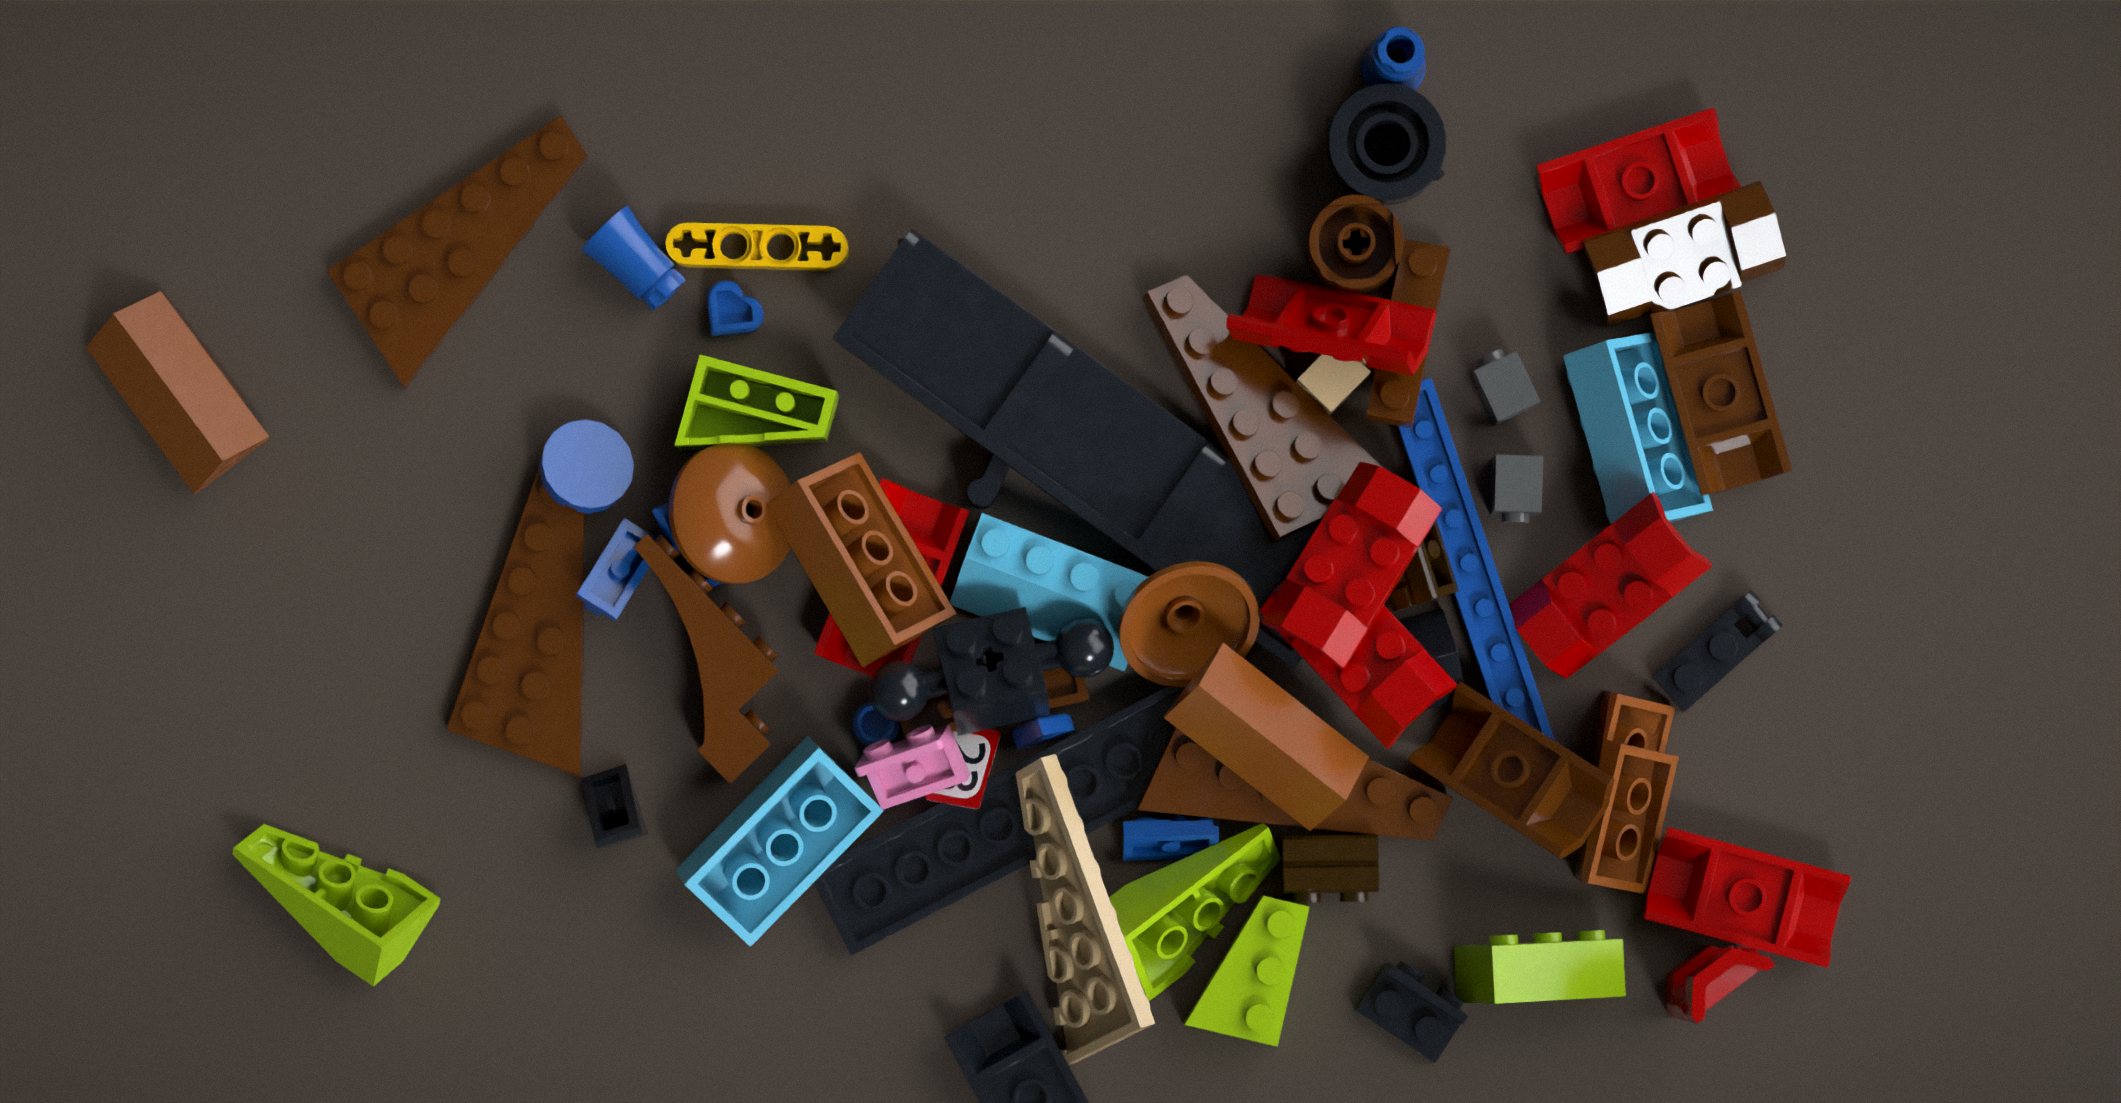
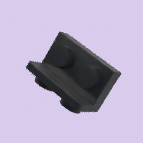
(1412, 1011)

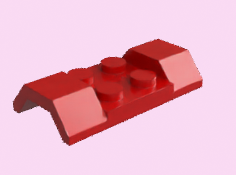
(1634, 178)
(1335, 324)
(936, 532)
(1353, 562)
(1606, 588)
(1386, 678)
(1745, 896)
(1708, 978)

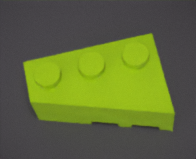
(752, 408)
(1540, 969)
(1255, 976)

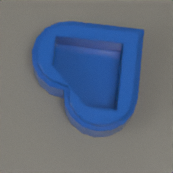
(732, 311)
(1042, 730)

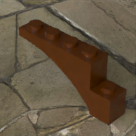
(727, 662)

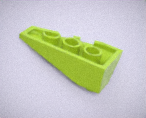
(1182, 904)
(350, 910)

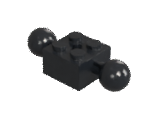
(988, 644)

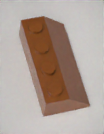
(860, 558)

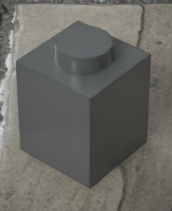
(1504, 386)
(1516, 487)

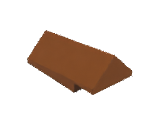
(176, 390)
(1267, 737)
(1631, 751)

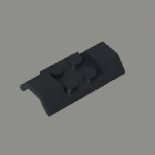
(1014, 1057)

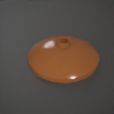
(711, 514)
(1175, 644)

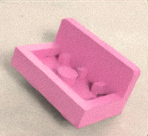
(913, 766)

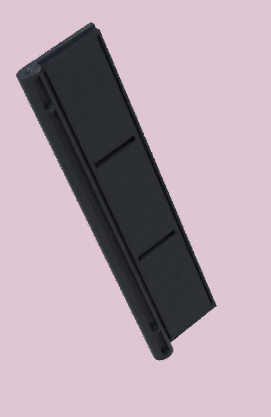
(1064, 421)

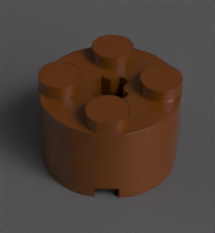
(1373, 226)

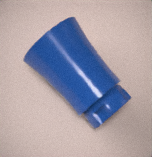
(1380, 69)
(634, 259)

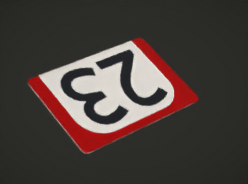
(978, 752)

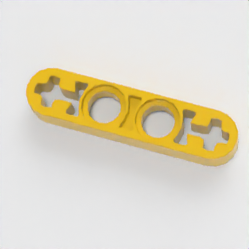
(757, 240)

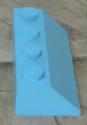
(1633, 427)
(1053, 581)
(778, 841)

